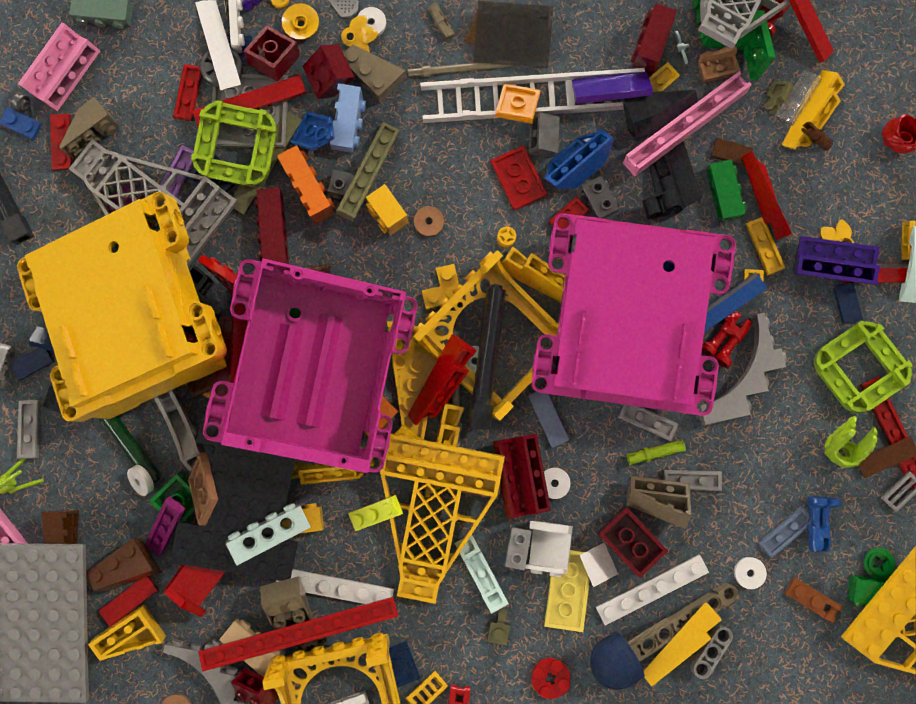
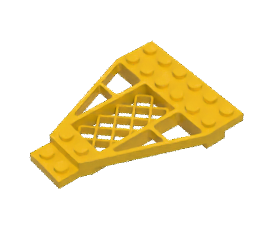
(445, 467)
(887, 616)

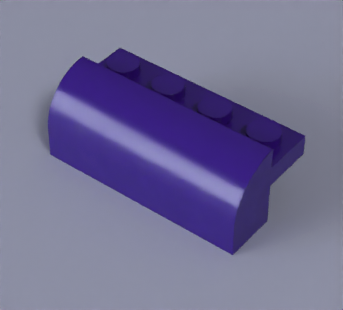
(837, 260)

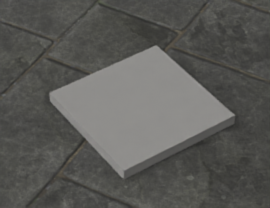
(239, 137)

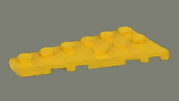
(411, 373)

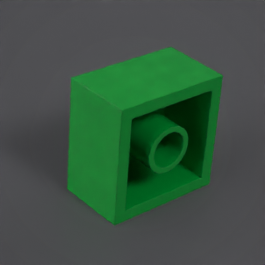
(179, 490)

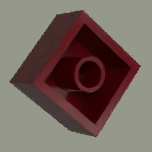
(272, 53)
(327, 69)

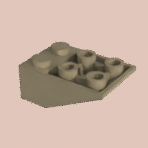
(89, 123)
(285, 603)

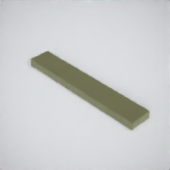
(367, 172)
(244, 194)

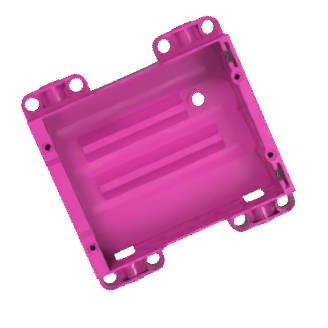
(626, 322)
(311, 379)

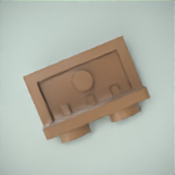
(718, 64)

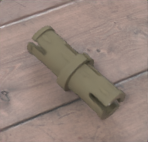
(441, 21)

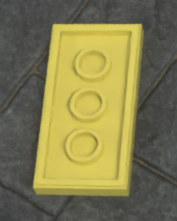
(568, 597)

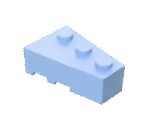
(347, 118)

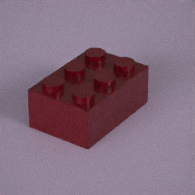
(653, 38)
(632, 542)

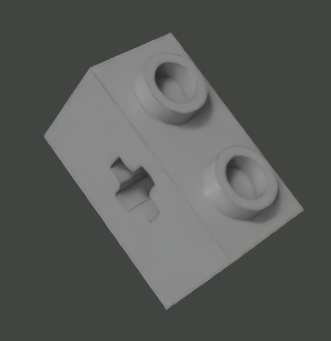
(517, 548)

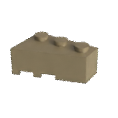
(373, 72)
(661, 499)

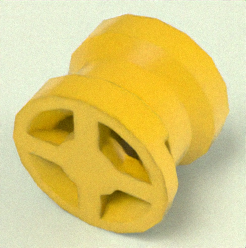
(509, 237)

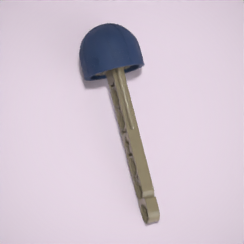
(617, 662)

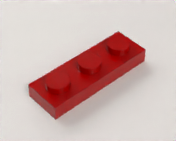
(58, 126)

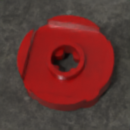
(548, 689)

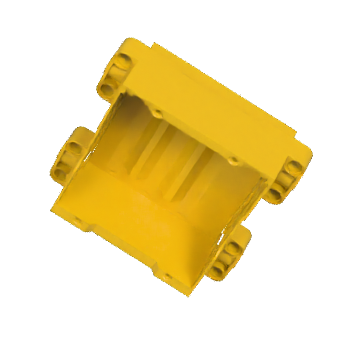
(122, 312)

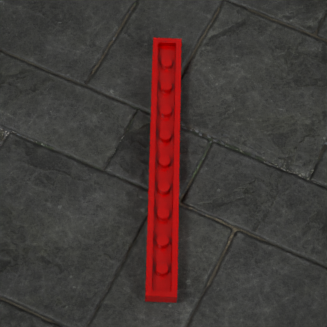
(297, 633)

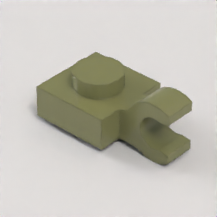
(778, 92)
(499, 630)

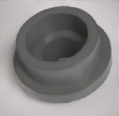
(21, 102)

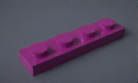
(164, 526)

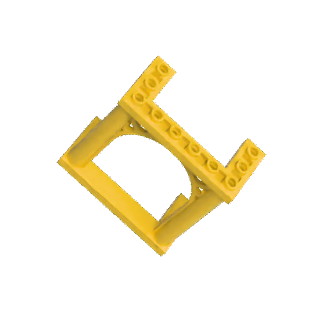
(493, 271)
(281, 668)

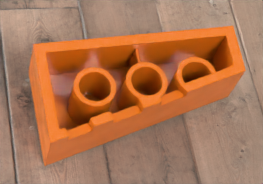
(306, 185)

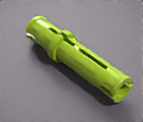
(648, 454)

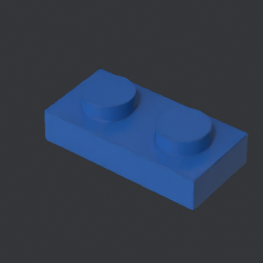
(20, 123)

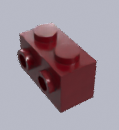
(251, 690)

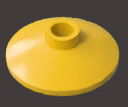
(296, 14)

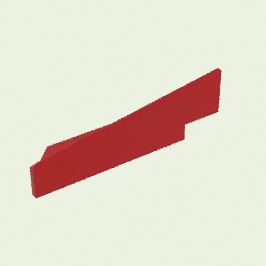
(765, 196)
(443, 379)

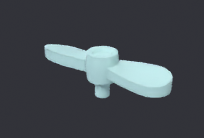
(681, 46)

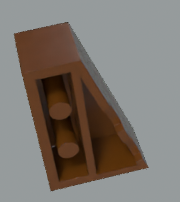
(60, 526)
(123, 566)

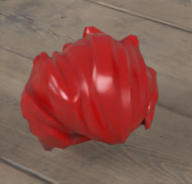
(900, 134)

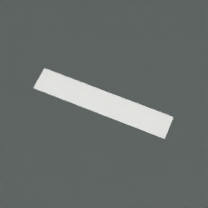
(218, 44)

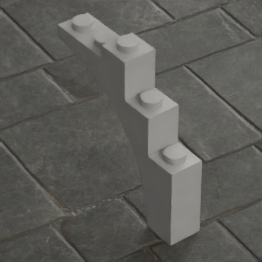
(753, 381)
(180, 426)
(218, 677)

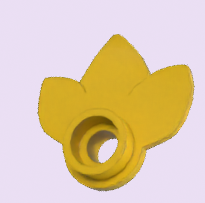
(362, 33)
(840, 233)

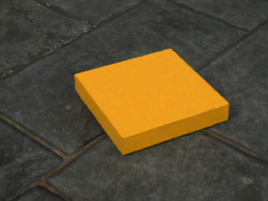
(517, 103)

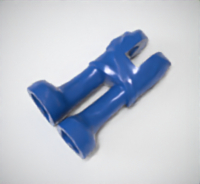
(820, 527)

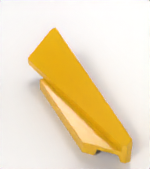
(817, 109)
(534, 273)
(447, 431)
(684, 644)

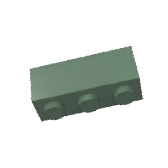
(102, 12)

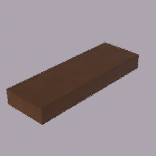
(888, 457)

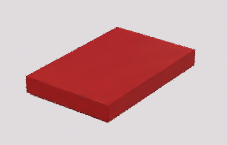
(518, 178)

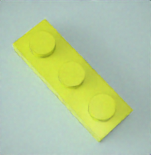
(375, 513)

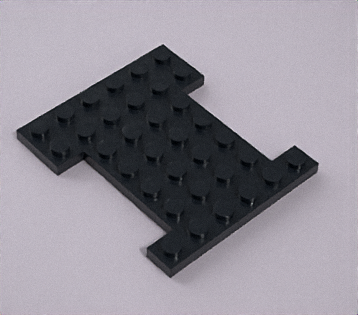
(247, 491)

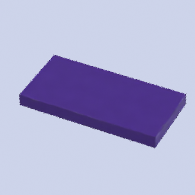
(612, 87)

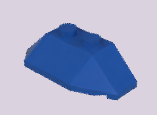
(579, 160)

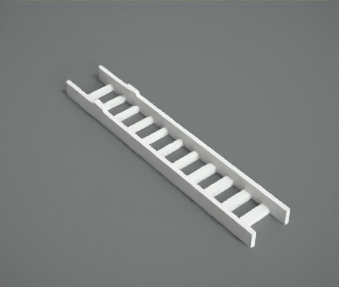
(532, 79)

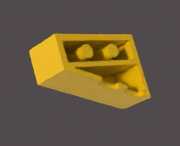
(129, 633)

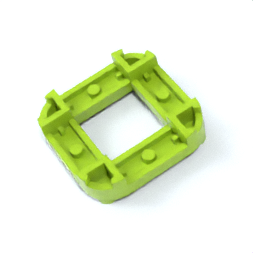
(238, 116)
(887, 354)

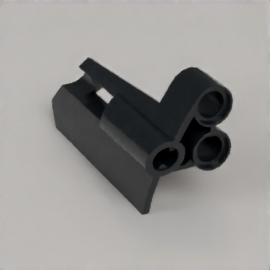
(675, 189)

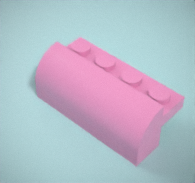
(59, 67)

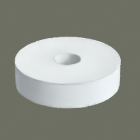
(376, 15)
(140, 480)
(563, 482)
(758, 576)

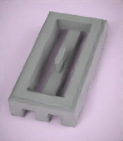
(899, 483)

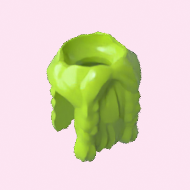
(854, 452)

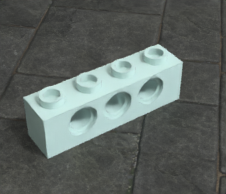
(243, 553)

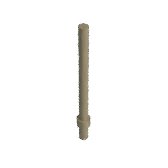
(427, 71)

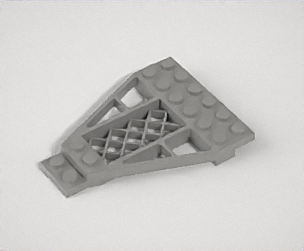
(728, 25)
(201, 212)

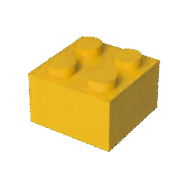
(387, 210)

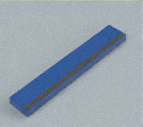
(733, 300)

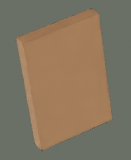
(202, 488)

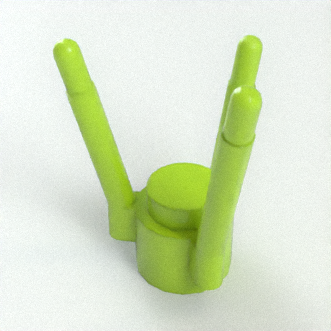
(8, 481)

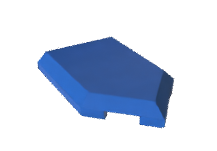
(313, 131)

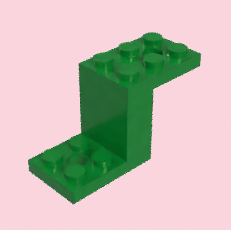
(756, 44)

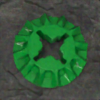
(887, 566)

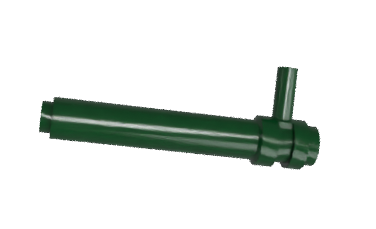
(130, 445)

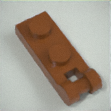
(812, 599)

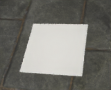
(598, 564)

